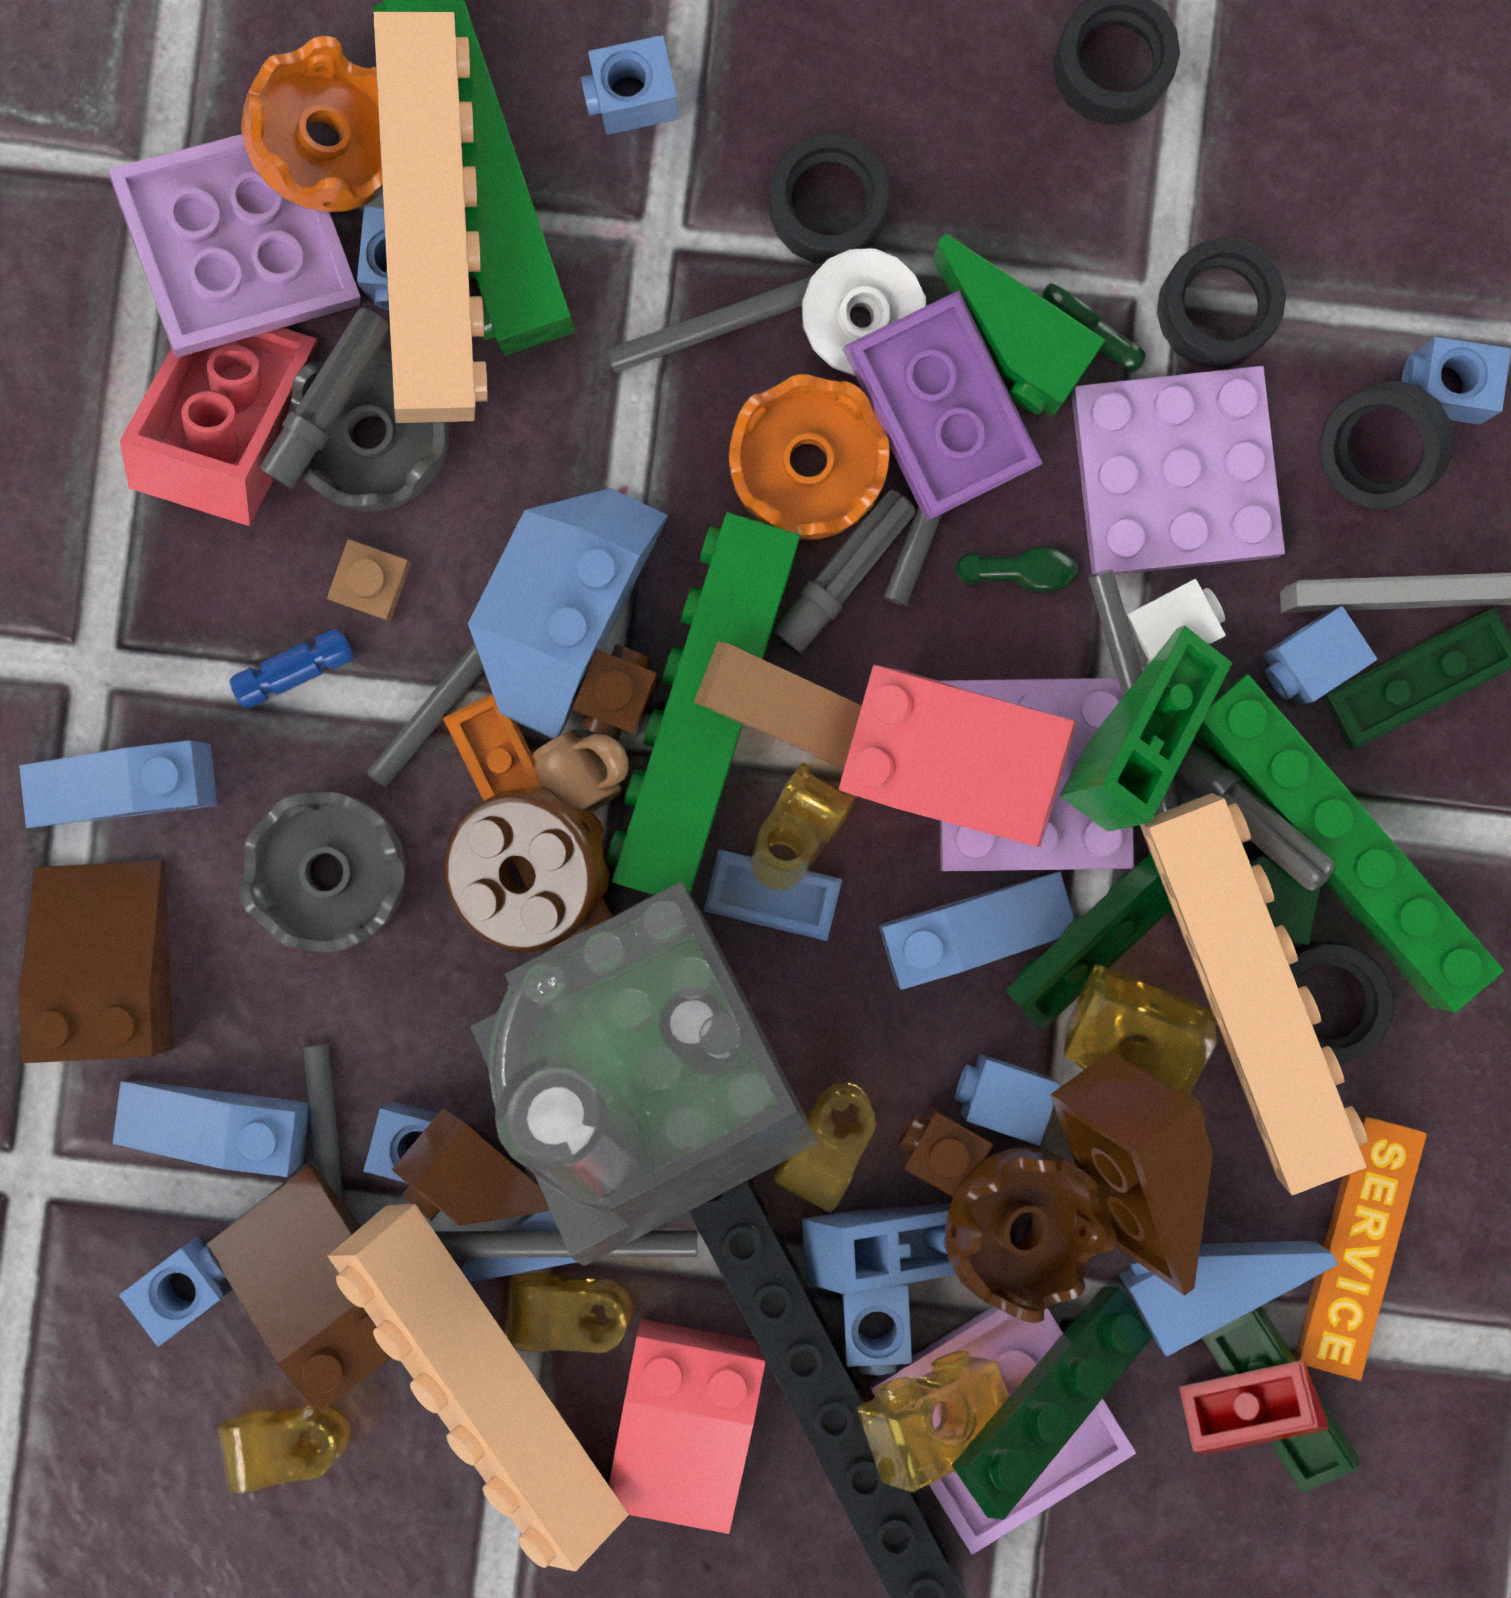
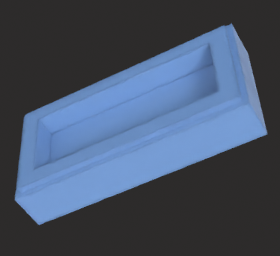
(799, 910)

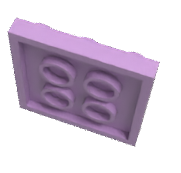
(227, 247)
(1178, 471)
(1070, 836)
(1017, 1348)

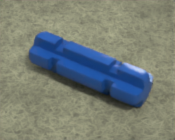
(291, 668)

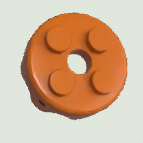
(307, 88)
(817, 413)

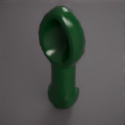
(1116, 346)
(1036, 569)

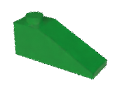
(1029, 339)
(1147, 735)

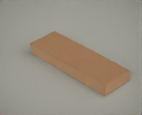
(778, 704)

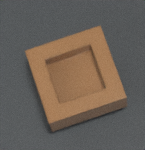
(369, 580)

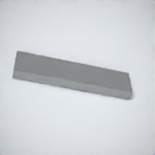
(1397, 592)

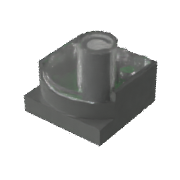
(636, 1076)

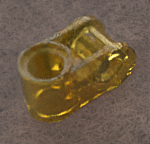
(803, 819)
(827, 1167)
(557, 1315)
(272, 1446)

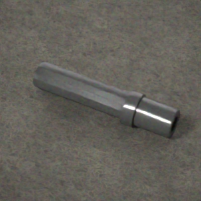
(308, 426)
(823, 597)
(1266, 826)

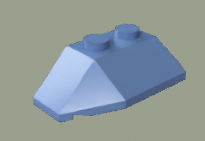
(559, 601)

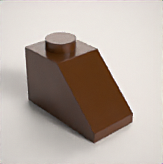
(464, 1176)

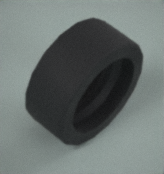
(1103, 105)
(835, 150)
(1244, 260)
(1343, 470)
(1377, 993)

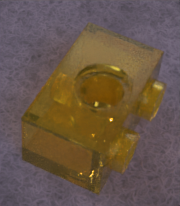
(1120, 1006)
(901, 1424)

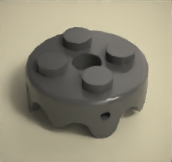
(380, 475)
(278, 878)

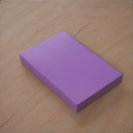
(942, 405)

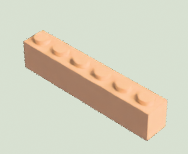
(426, 217)
(1254, 993)
(477, 1386)

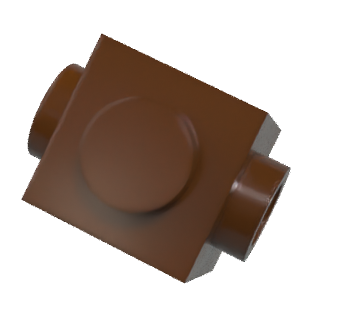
(616, 692)
(941, 1148)

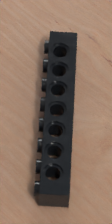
(822, 1392)

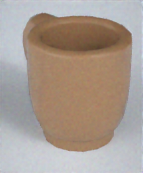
(582, 769)

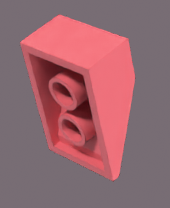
(214, 423)
(957, 755)
(686, 1425)

